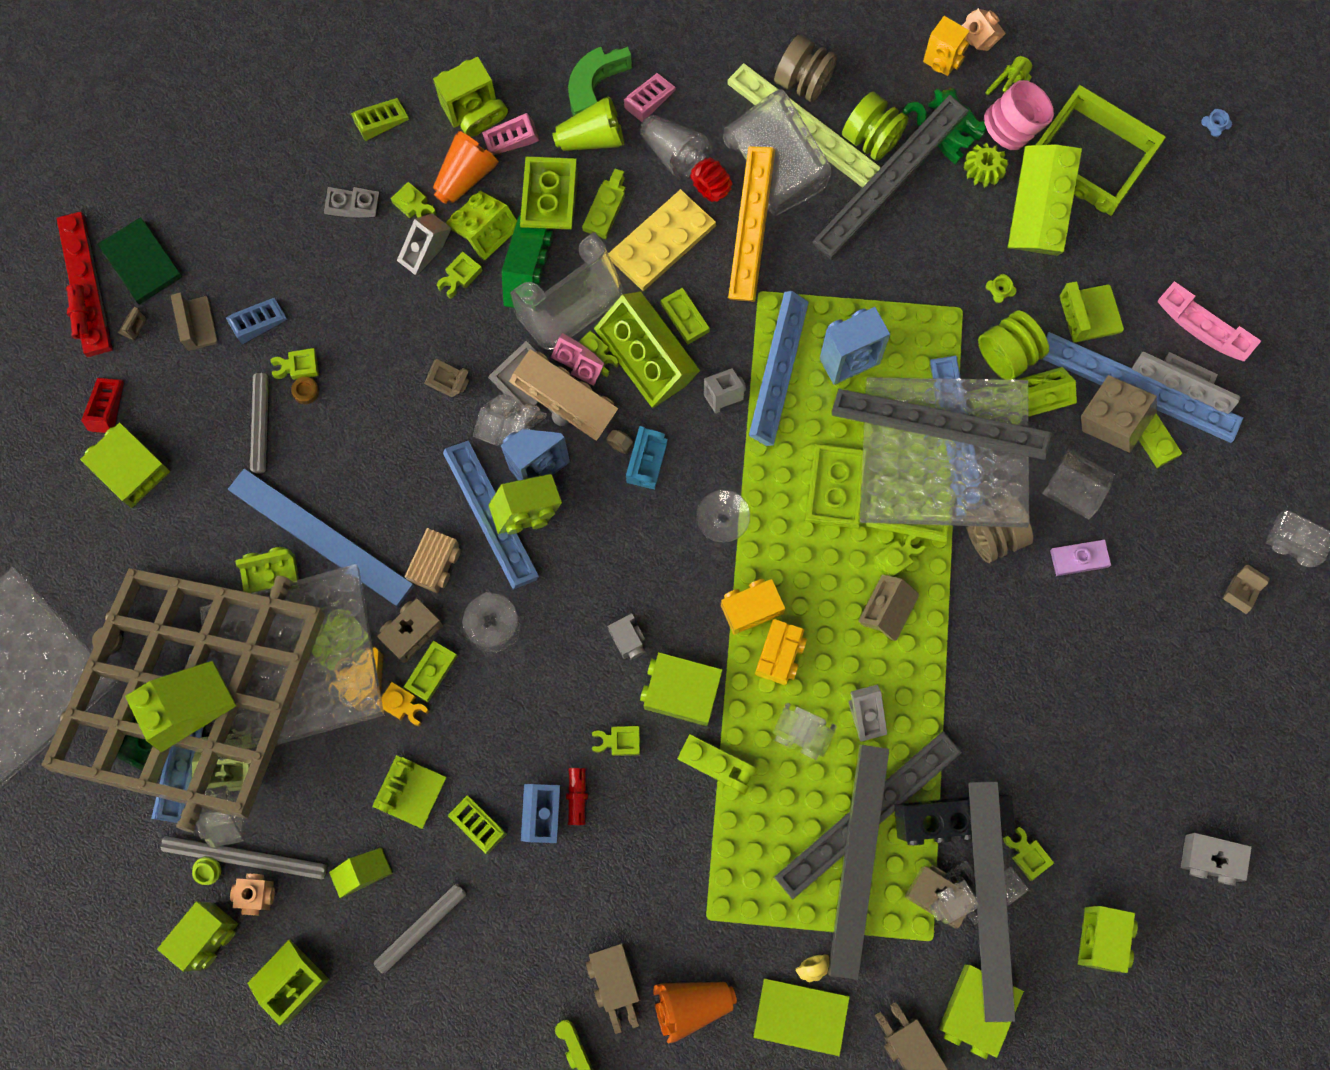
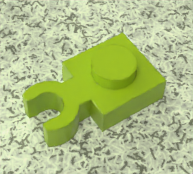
(412, 201)
(461, 272)
(600, 349)
(300, 364)
(897, 557)
(623, 741)
(1030, 857)

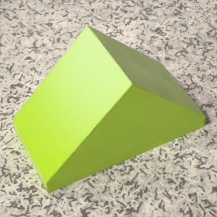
(360, 872)

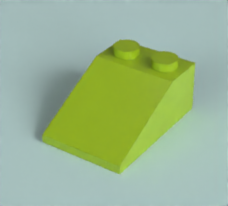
(549, 192)
(179, 704)

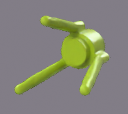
(1016, 71)

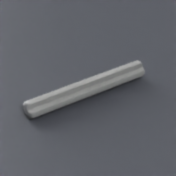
(259, 423)
(419, 928)

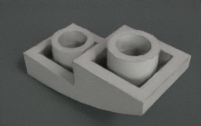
(351, 203)

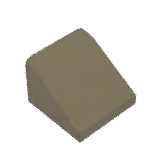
(132, 324)

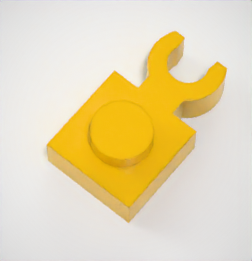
(399, 702)

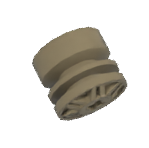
(802, 66)
(993, 541)

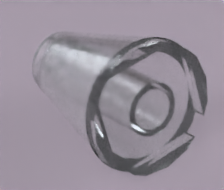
(674, 144)

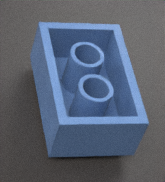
(854, 345)

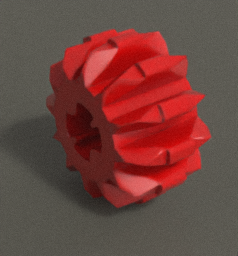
(711, 179)

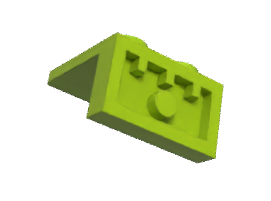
(483, 223)
(1090, 312)

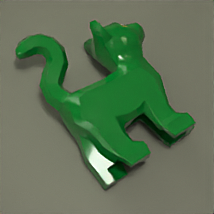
(954, 141)

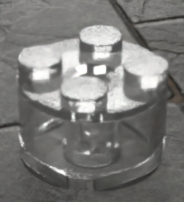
(486, 608)
(804, 730)

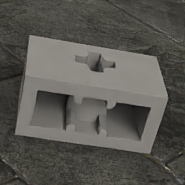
(1232, 858)

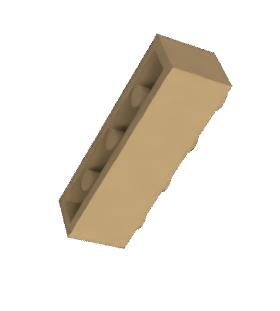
(563, 394)

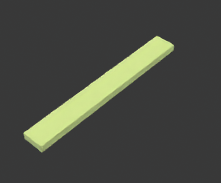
(834, 147)

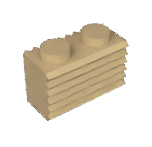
(433, 560)

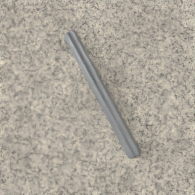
(244, 857)

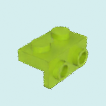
(261, 570)

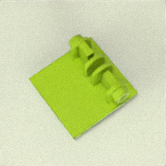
(409, 791)

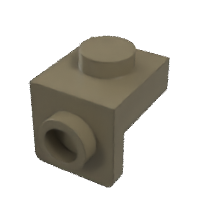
(447, 378)
(1245, 588)

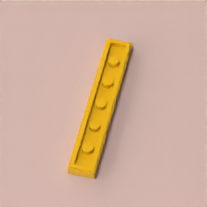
(751, 223)

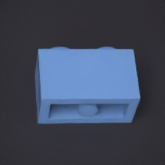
(540, 813)

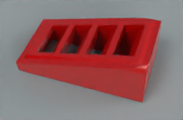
(102, 421)

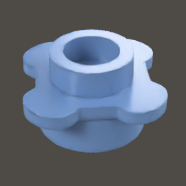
(1221, 118)

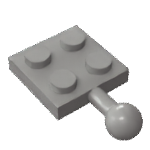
(503, 374)

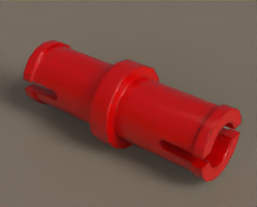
(77, 311)
(577, 796)

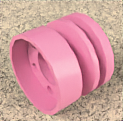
(1018, 115)

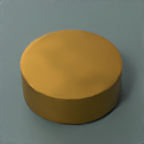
(305, 390)

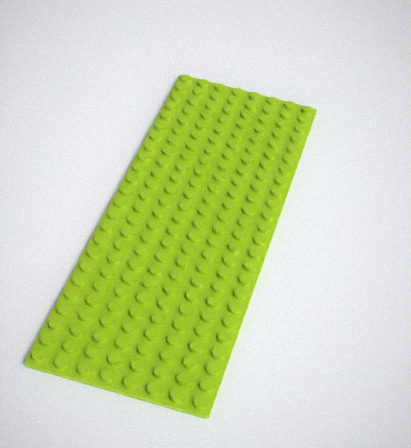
(825, 585)

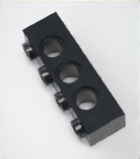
(911, 817)

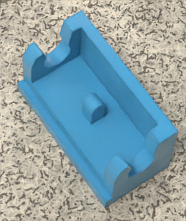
(646, 458)

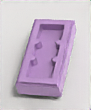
(1080, 557)

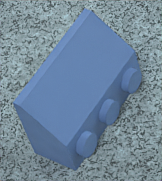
(535, 453)

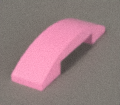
(1206, 326)

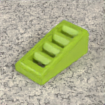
(376, 128)
(493, 840)

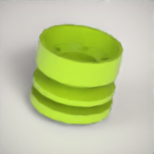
(871, 124)
(1013, 345)

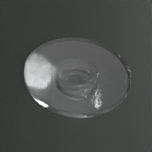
(723, 503)

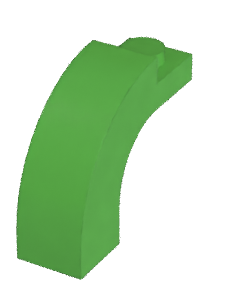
(590, 71)

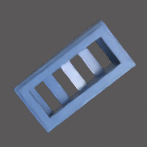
(260, 327)

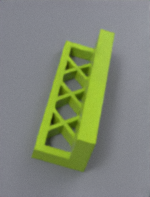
(1050, 393)

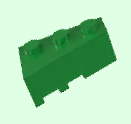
(524, 258)

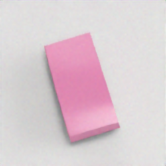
(579, 358)

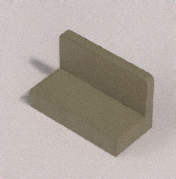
(194, 321)
(889, 606)

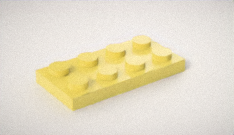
(661, 240)

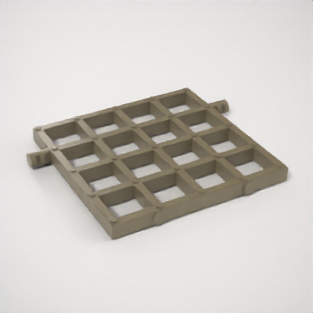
(203, 643)

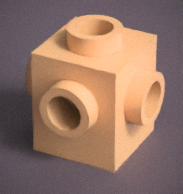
(983, 29)
(262, 894)

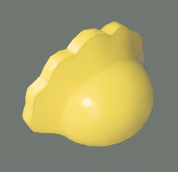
(813, 968)

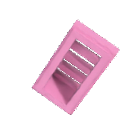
(641, 112)
(523, 139)

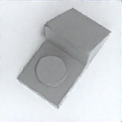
(868, 712)

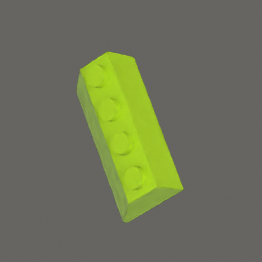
(1044, 198)
(646, 348)

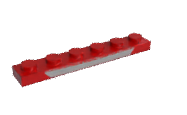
(82, 271)

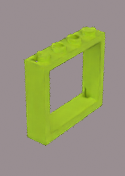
(1120, 124)

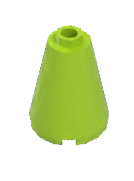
(591, 128)

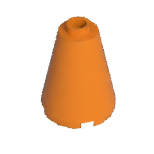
(462, 168)
(691, 1006)

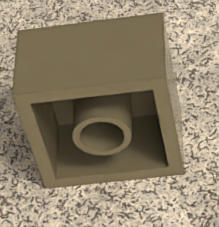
(1119, 413)

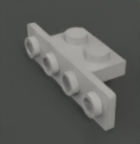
(1187, 379)

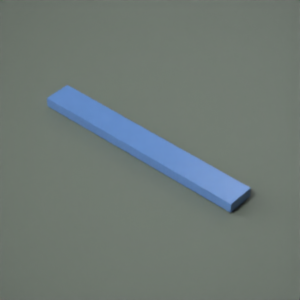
(1169, 401)
(320, 537)

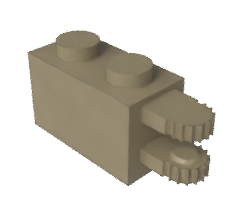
(614, 983)
(909, 1043)

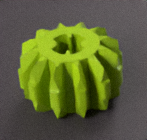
(985, 165)

